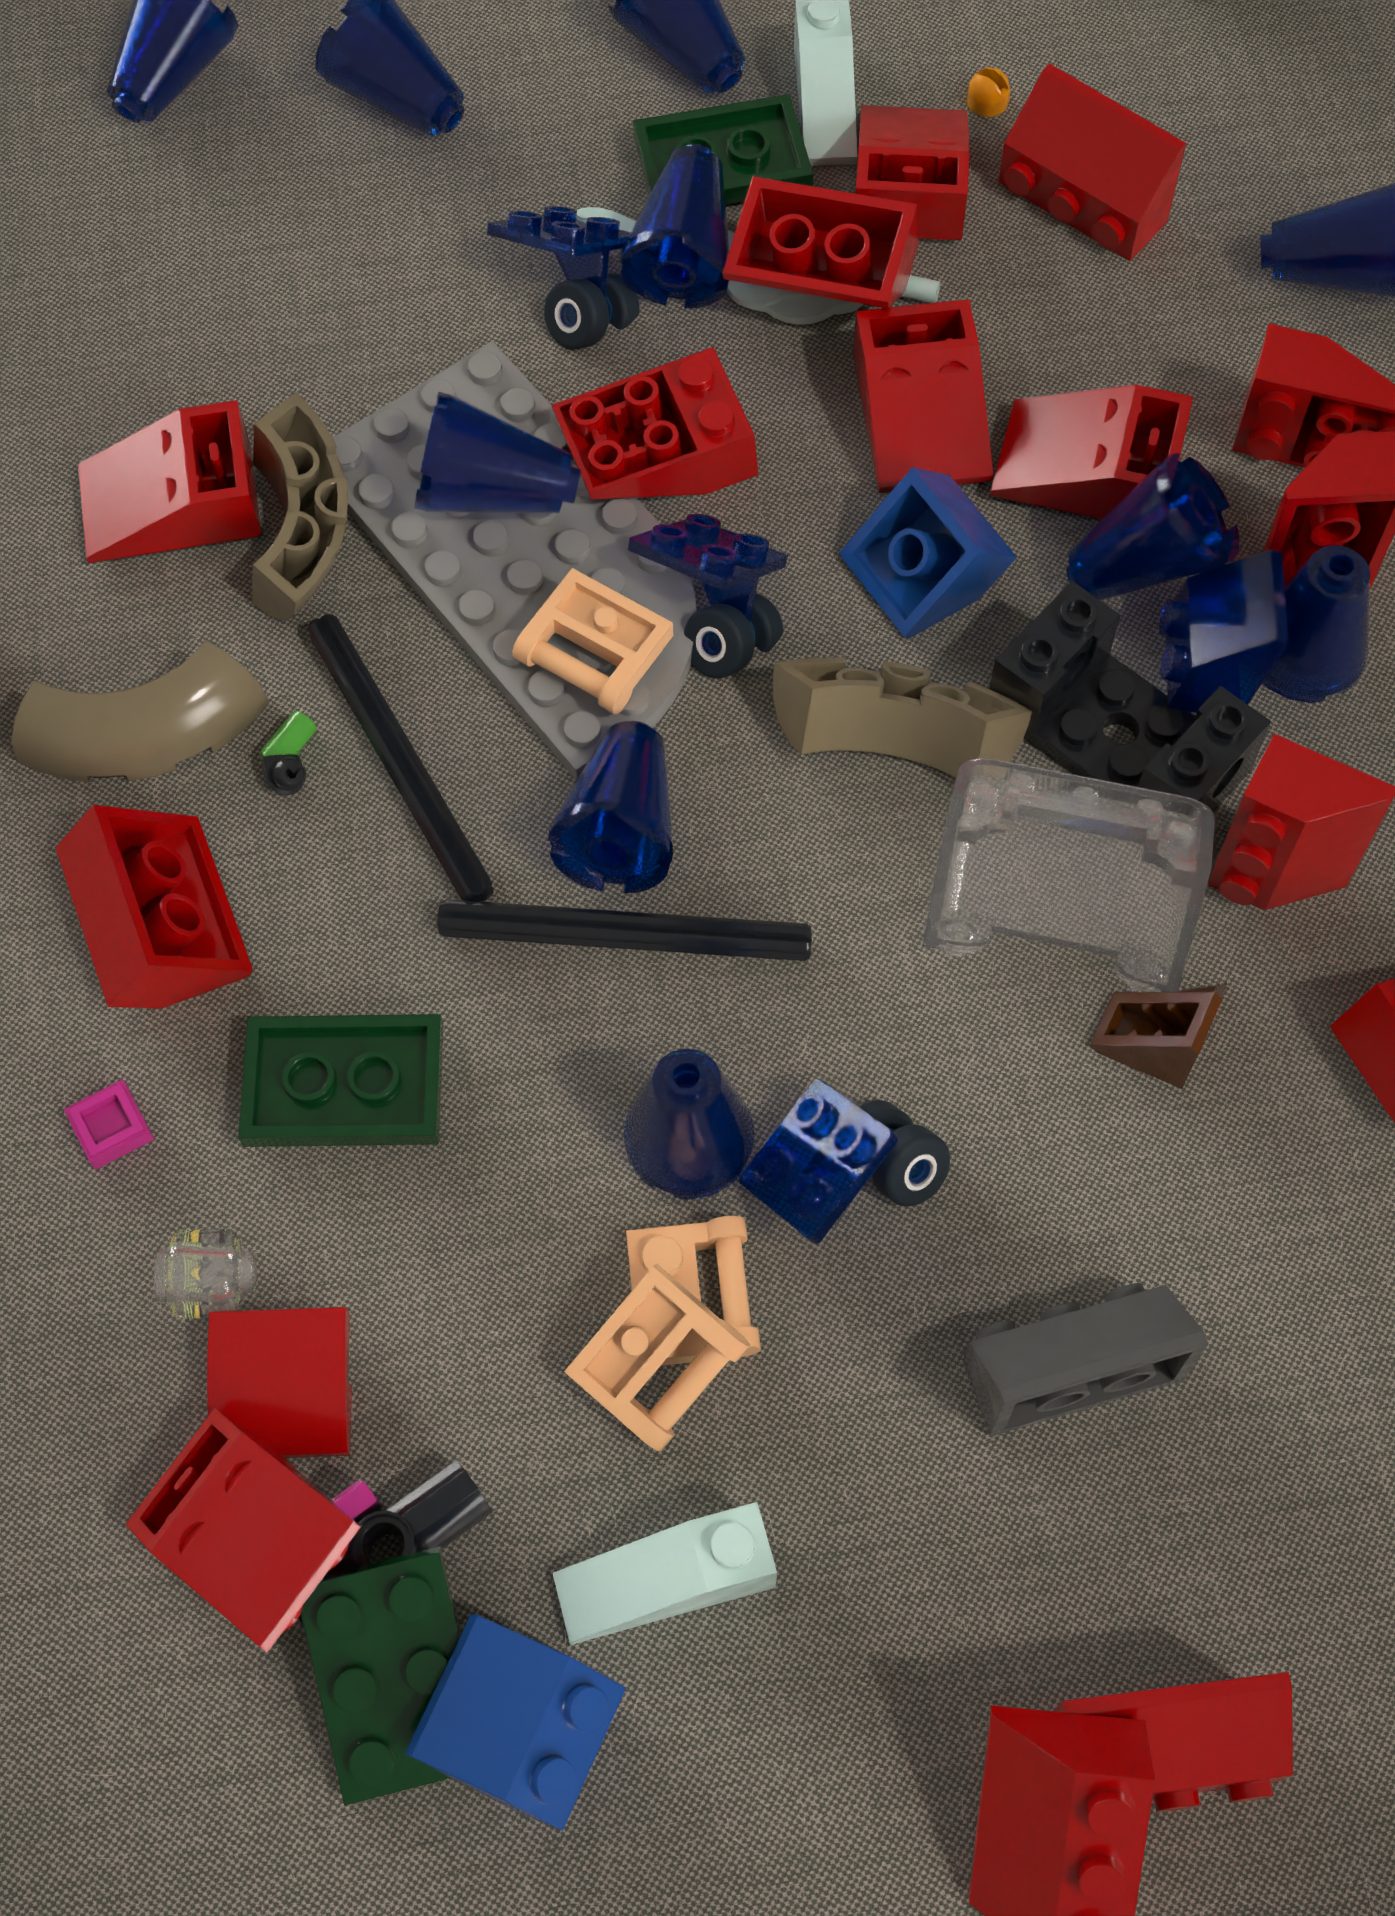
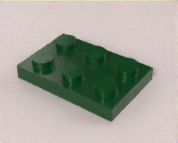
(747, 136)
(341, 1080)
(377, 1657)

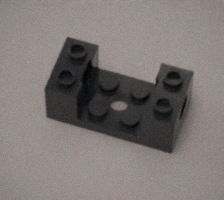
(1077, 689)

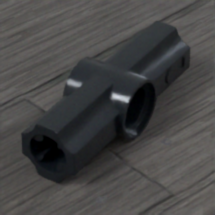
(425, 1517)

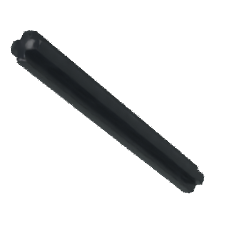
(400, 760)
(625, 929)

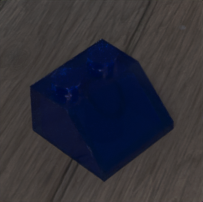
(1224, 631)

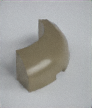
(304, 470)
(894, 713)
(138, 728)

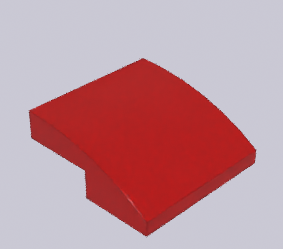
(284, 1377)

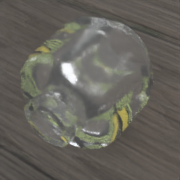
(203, 1272)

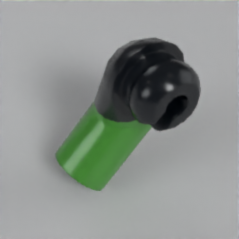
(281, 754)

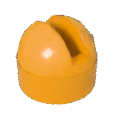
(988, 92)

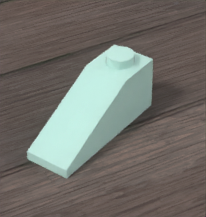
(826, 81)
(667, 1574)

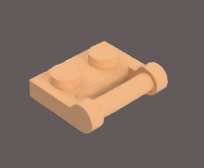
(602, 624)
(675, 1252)
(638, 1343)

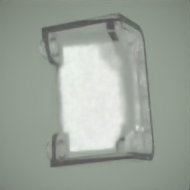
(1072, 868)

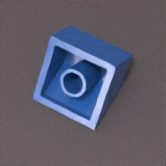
(926, 552)
(516, 1721)

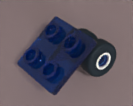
(591, 297)
(729, 573)
(832, 1149)

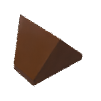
(1158, 1030)

